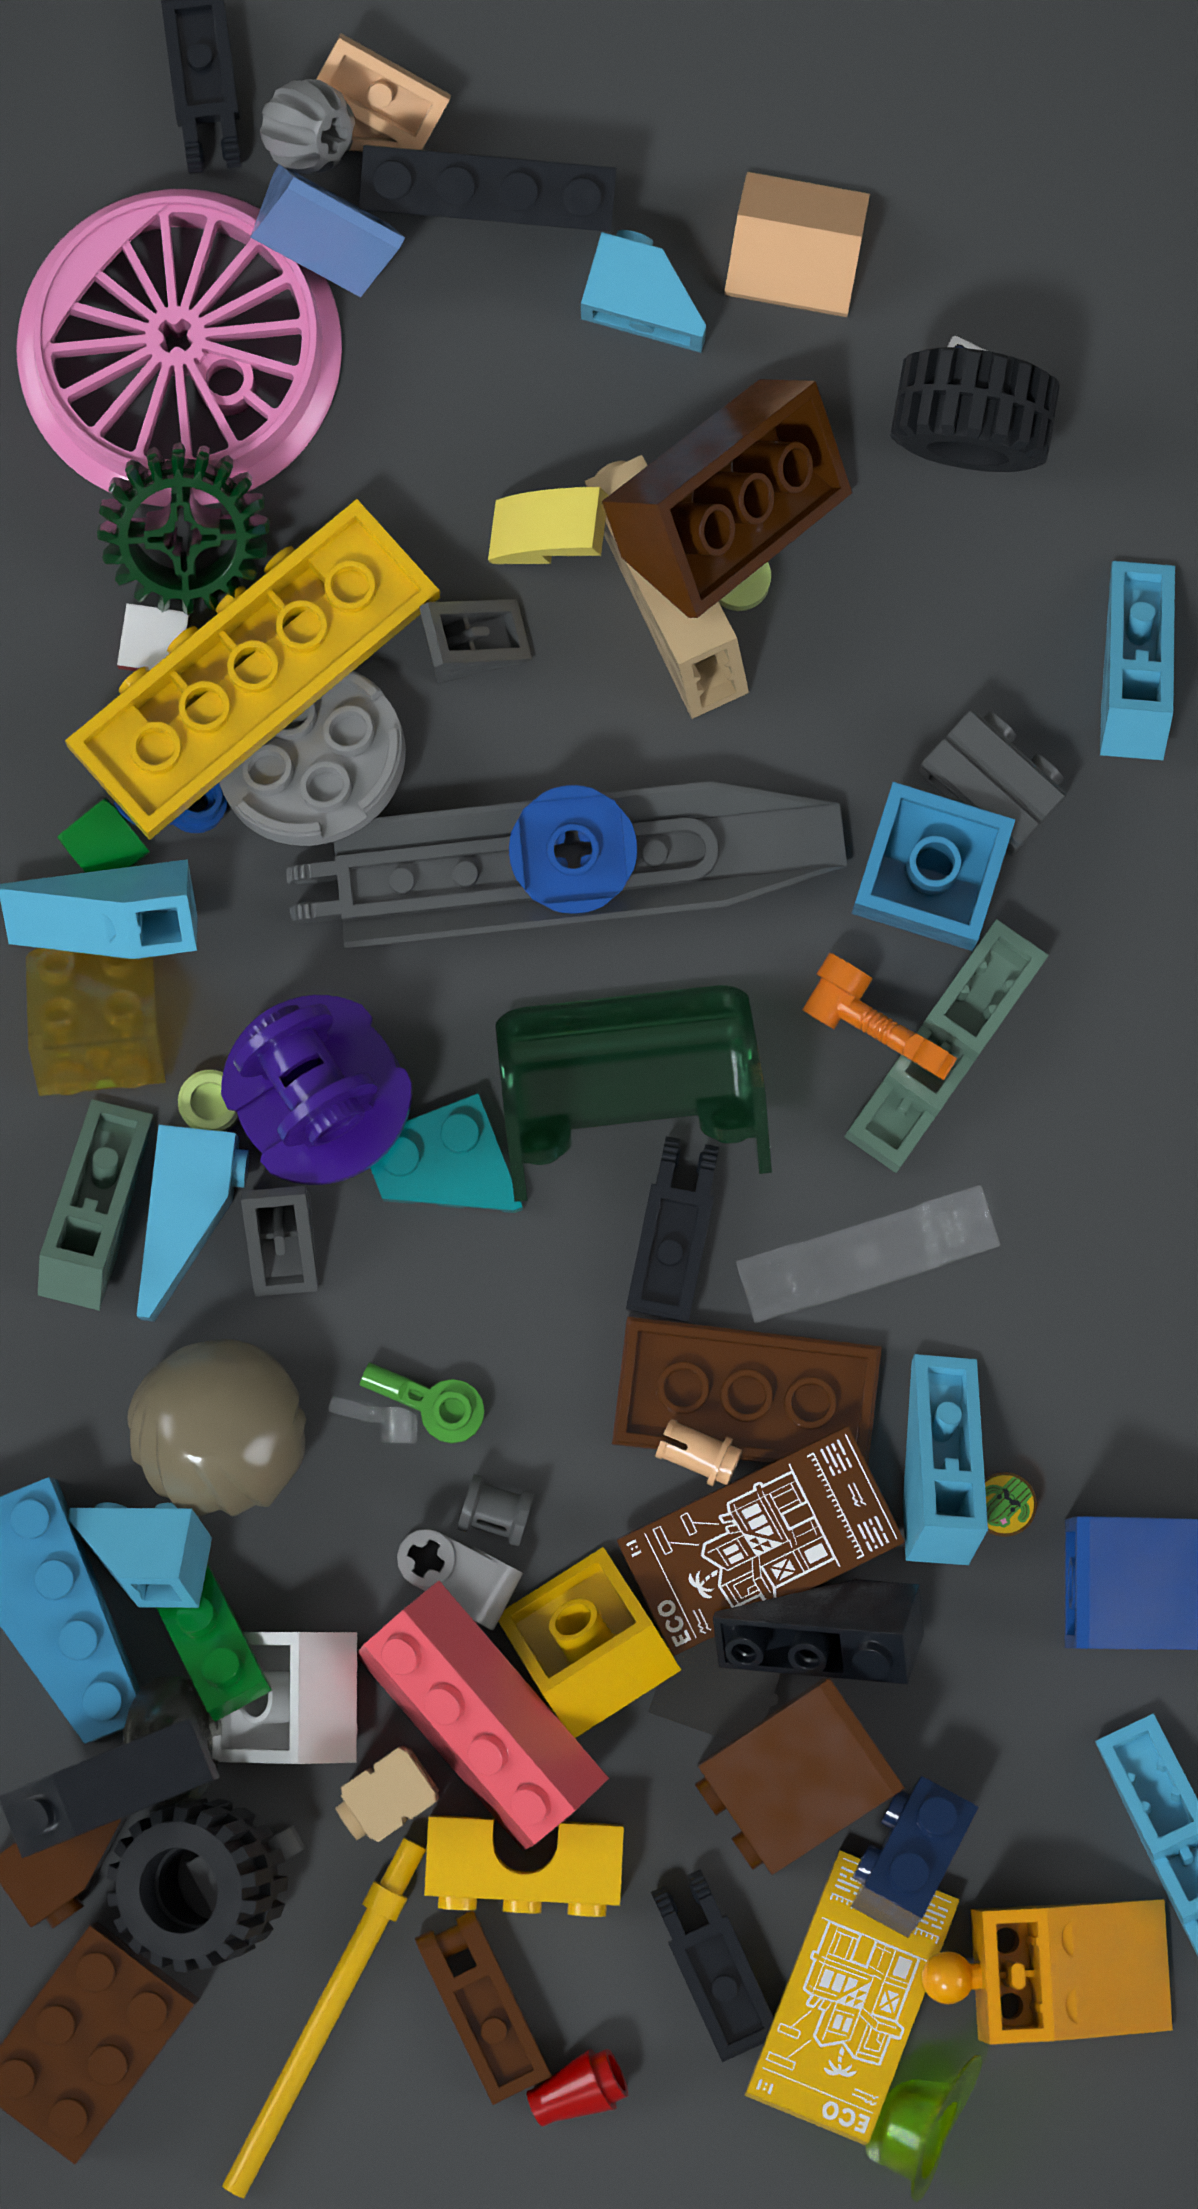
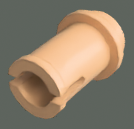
(703, 1455)

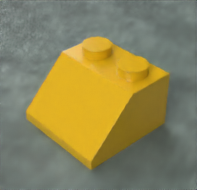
(588, 1643)

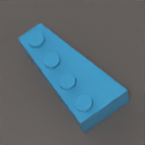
(59, 1613)

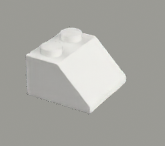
(310, 1707)

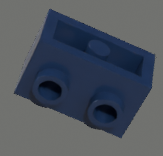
(914, 1856)

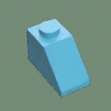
(640, 293)

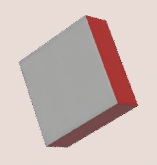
(148, 635)

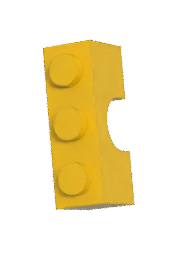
(467, 1867)

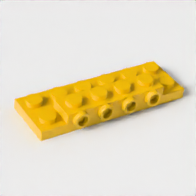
(251, 668)

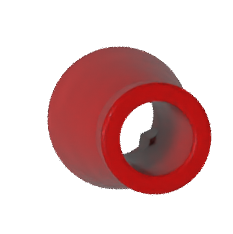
(579, 2089)

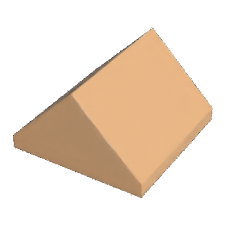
(796, 244)

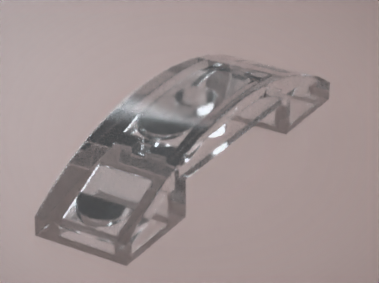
(868, 1254)

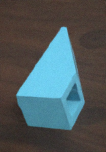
(106, 911)

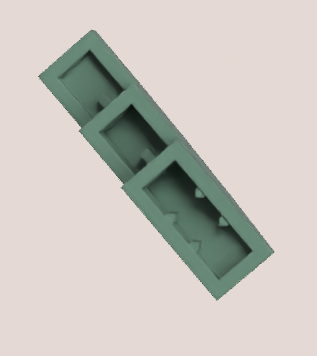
(959, 1024)

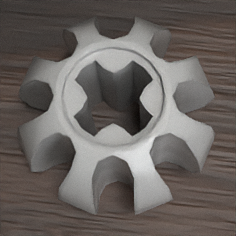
(307, 126)

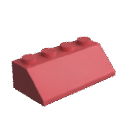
(481, 1716)

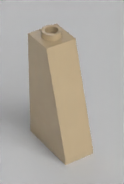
(697, 651)

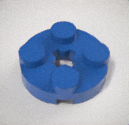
(598, 822)

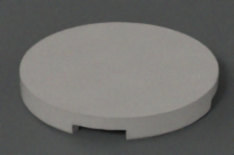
(324, 769)

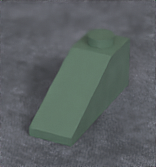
(93, 1205)

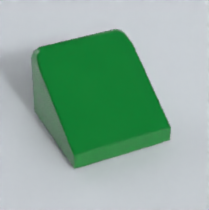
(102, 840)

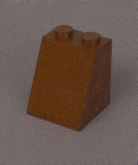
(797, 1777)

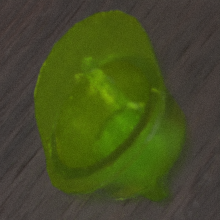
(917, 2123)

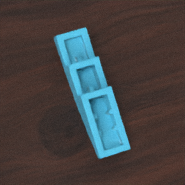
(1160, 1810)

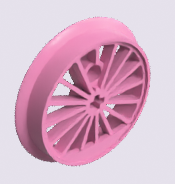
(81, 261)

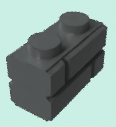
(986, 771)

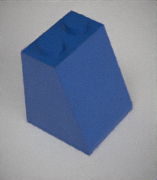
(1131, 1583)

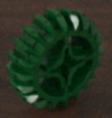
(159, 529)

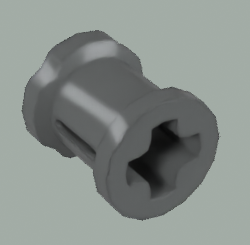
(495, 1510)

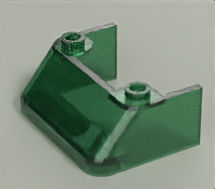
(629, 1065)

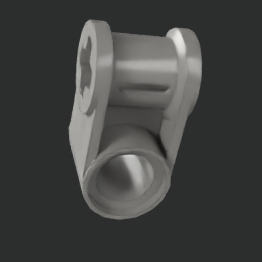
(470, 1575)

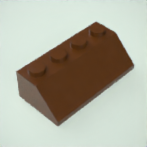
(730, 494)

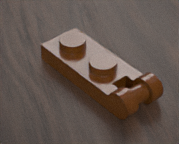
(484, 2010)

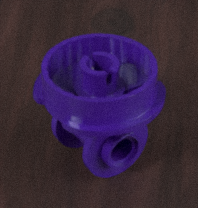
(317, 1089)

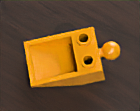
(1071, 1968)

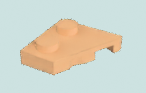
(386, 100)

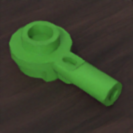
(448, 1410)

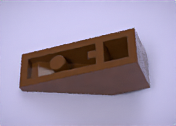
(51, 1880)

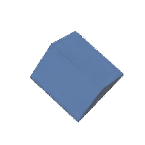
(324, 232)

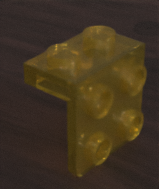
(92, 1022)

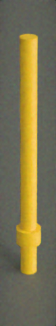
(382, 1903)

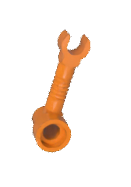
(839, 998)

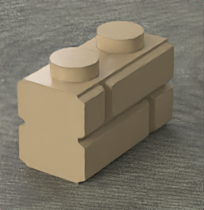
(385, 1796)

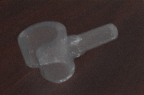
(397, 1423)

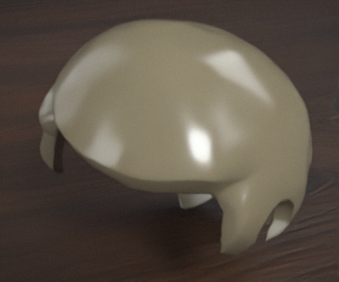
(217, 1427)

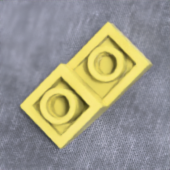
(548, 524)

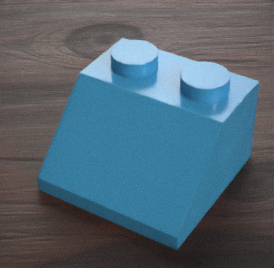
(933, 866)

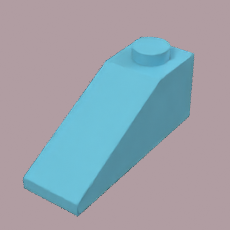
(1138, 661)
(187, 1201)
(944, 1462)

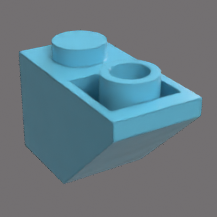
(150, 1552)

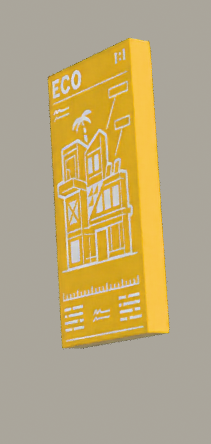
(846, 2010)

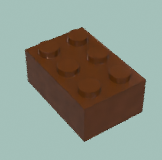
(88, 2041)

